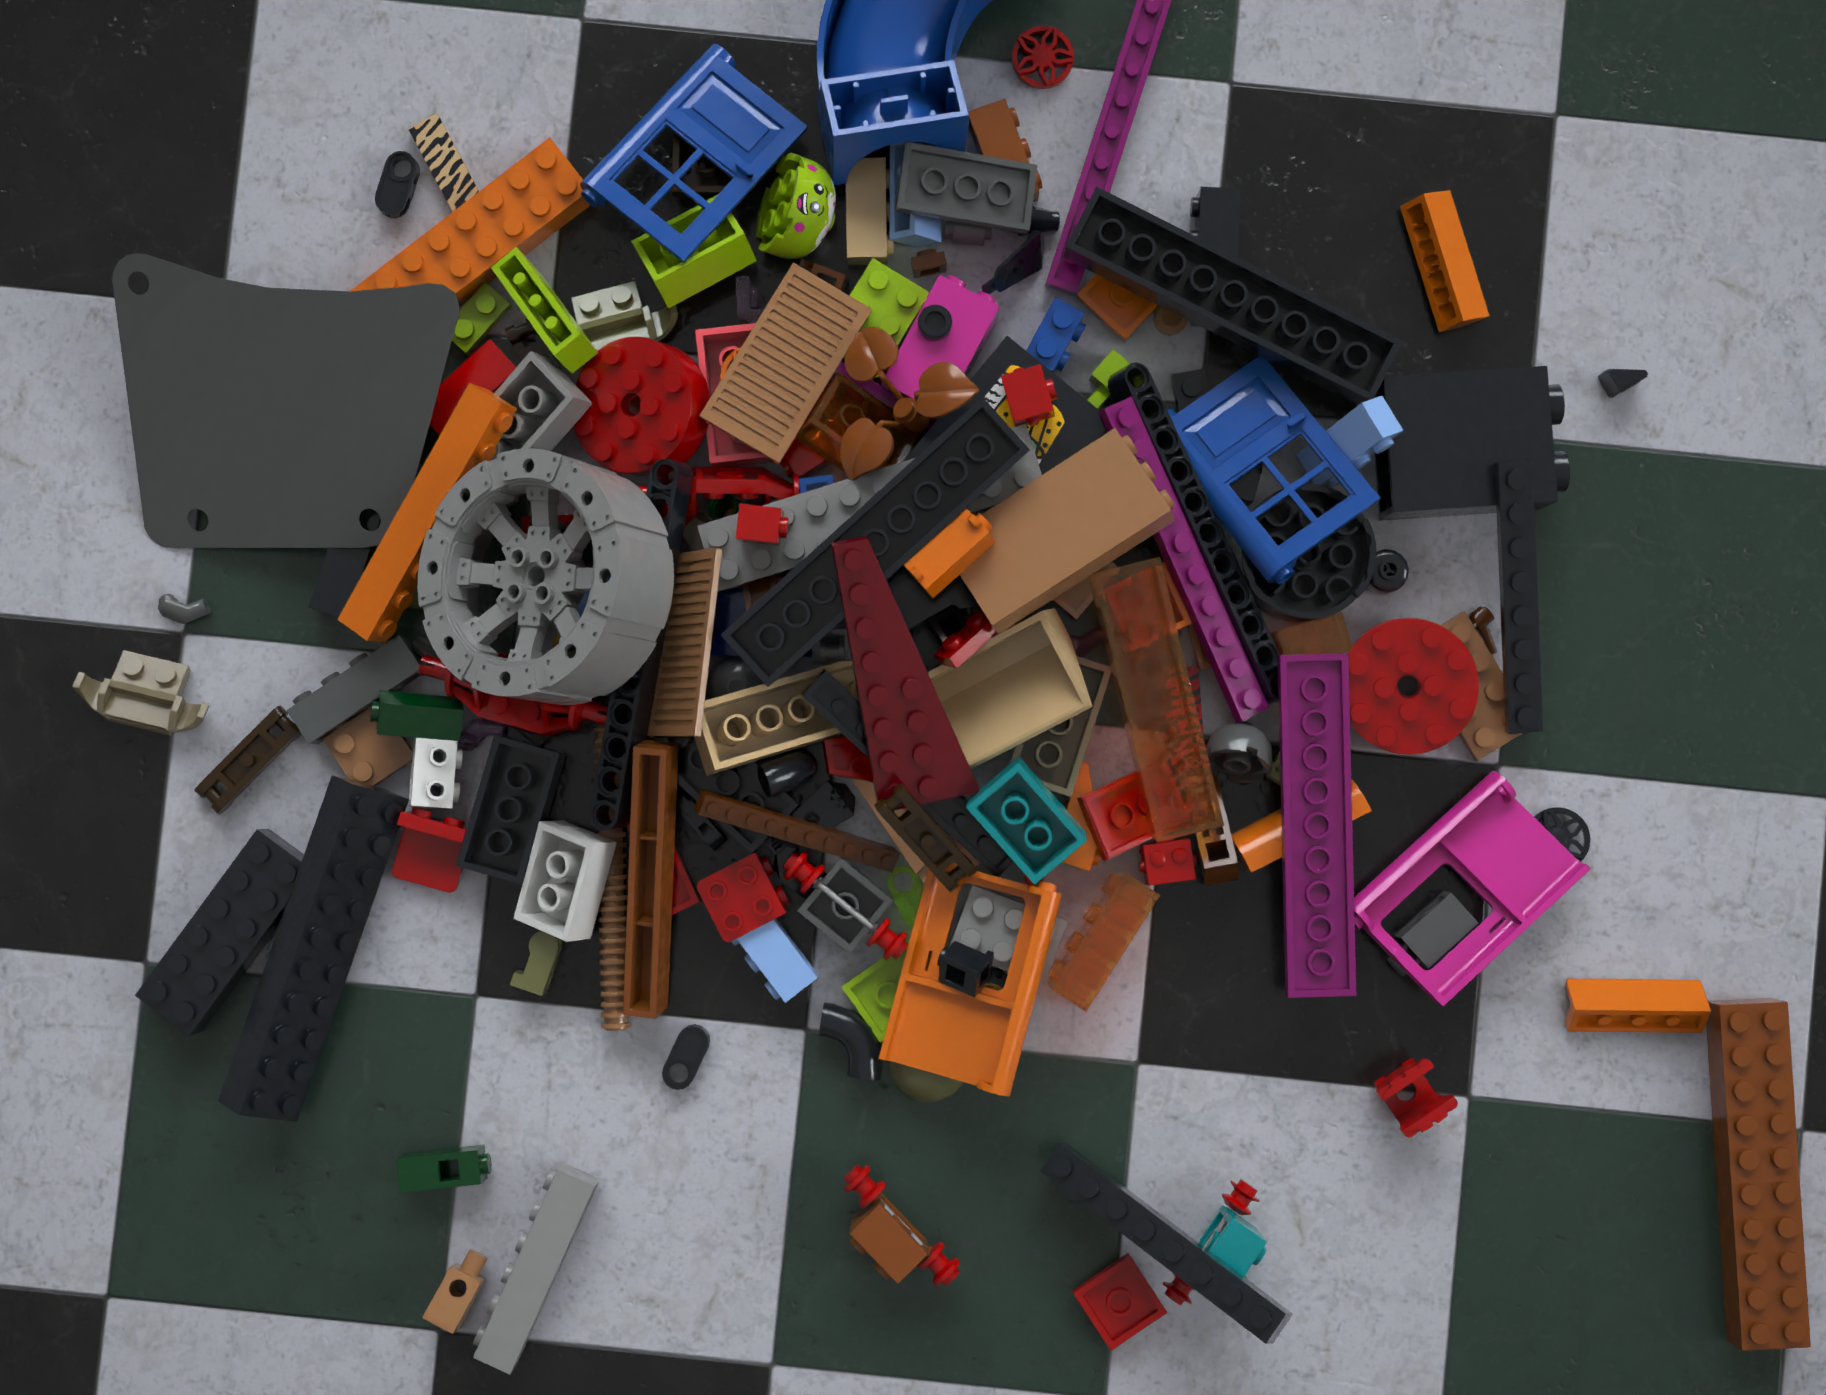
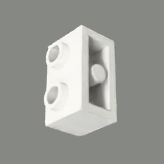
(427, 773)

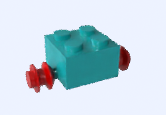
(1228, 1238)

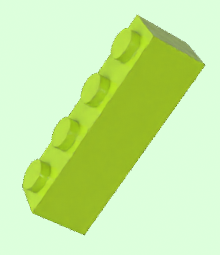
(544, 310)

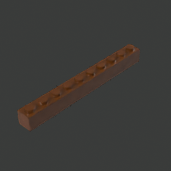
(796, 830)

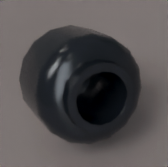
(1395, 565)

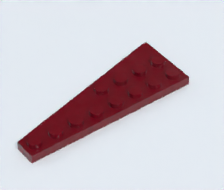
(899, 707)

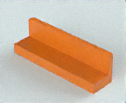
(1636, 1005)

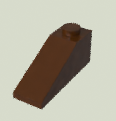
(1217, 850)

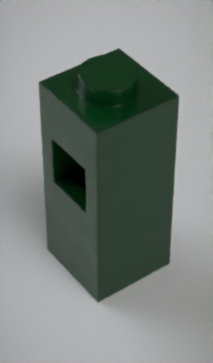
(417, 715)
(443, 1168)

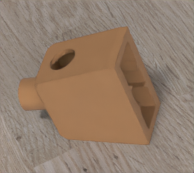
(449, 1305)

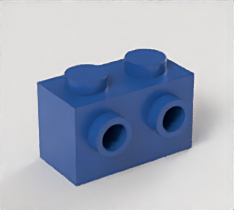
(1055, 333)

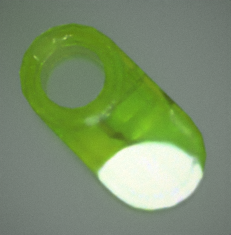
(909, 900)

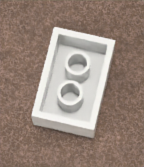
(564, 880)

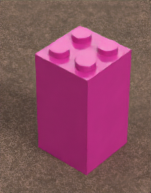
(972, 323)

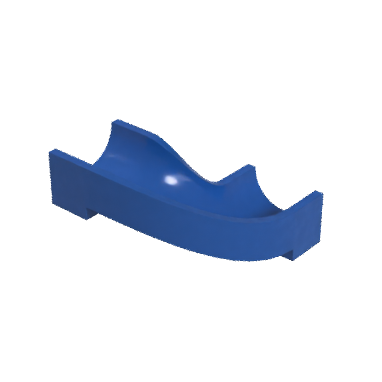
(890, 76)

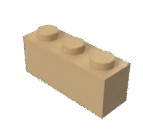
(868, 212)

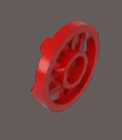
(1042, 57)

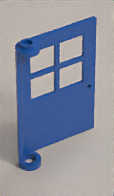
(721, 119)
(1242, 427)

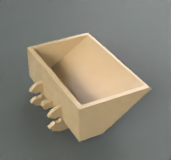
(1013, 687)

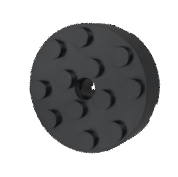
(1338, 566)

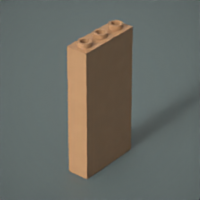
(1066, 528)

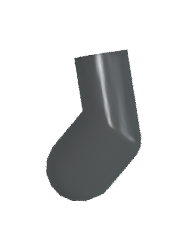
(181, 613)

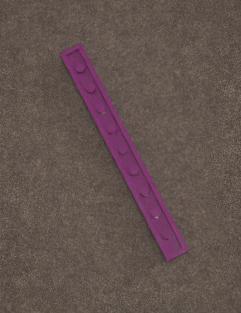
(1111, 129)
(1193, 578)

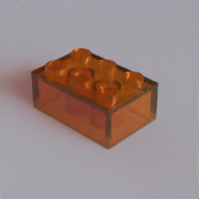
(839, 408)

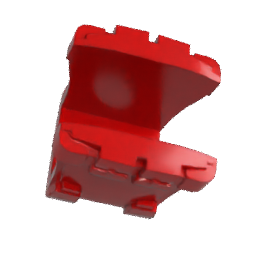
(1425, 1104)

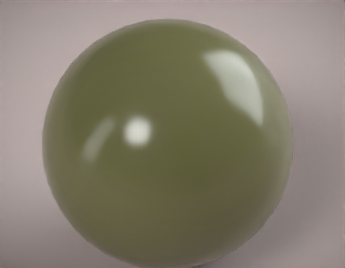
(922, 1084)

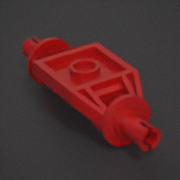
(743, 481)
(513, 712)

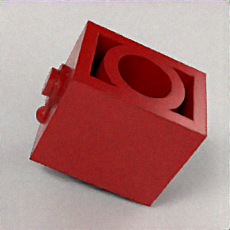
(1029, 395)
(1167, 861)

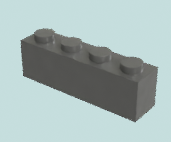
(353, 691)

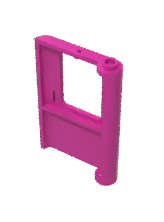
(1500, 855)

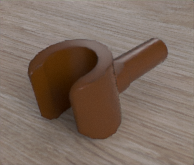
(1480, 619)

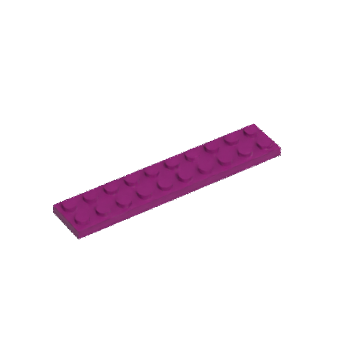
(1316, 825)

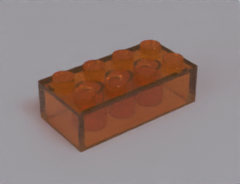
(1102, 939)

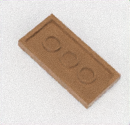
(1487, 725)

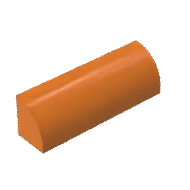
(1444, 260)
(1262, 840)

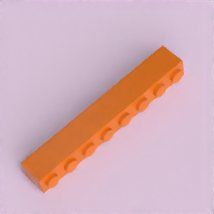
(393, 570)

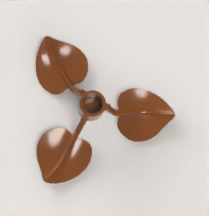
(941, 392)

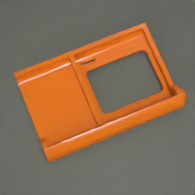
(950, 1030)

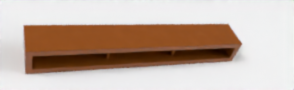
(650, 878)

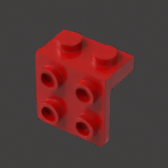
(429, 850)
(743, 896)

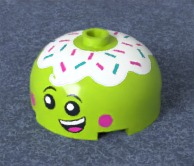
(803, 212)

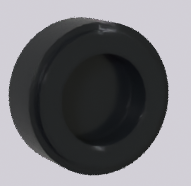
(934, 322)

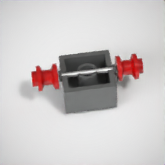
(845, 905)

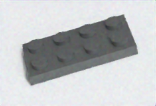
(966, 187)

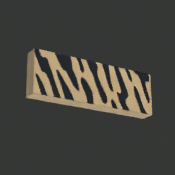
(444, 161)

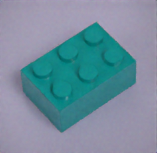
(1026, 820)

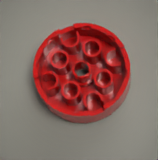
(642, 405)
(1444, 690)

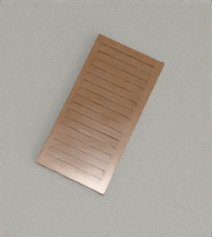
(785, 363)
(687, 647)

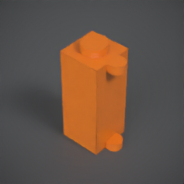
(950, 552)

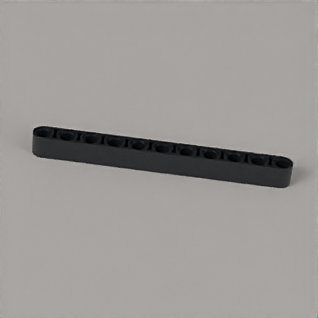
(1202, 519)
(641, 697)

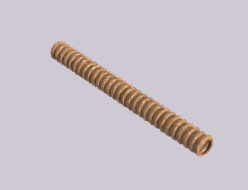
(613, 922)

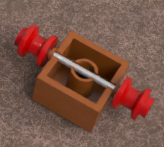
(891, 1236)

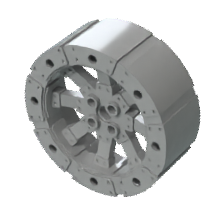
(546, 578)

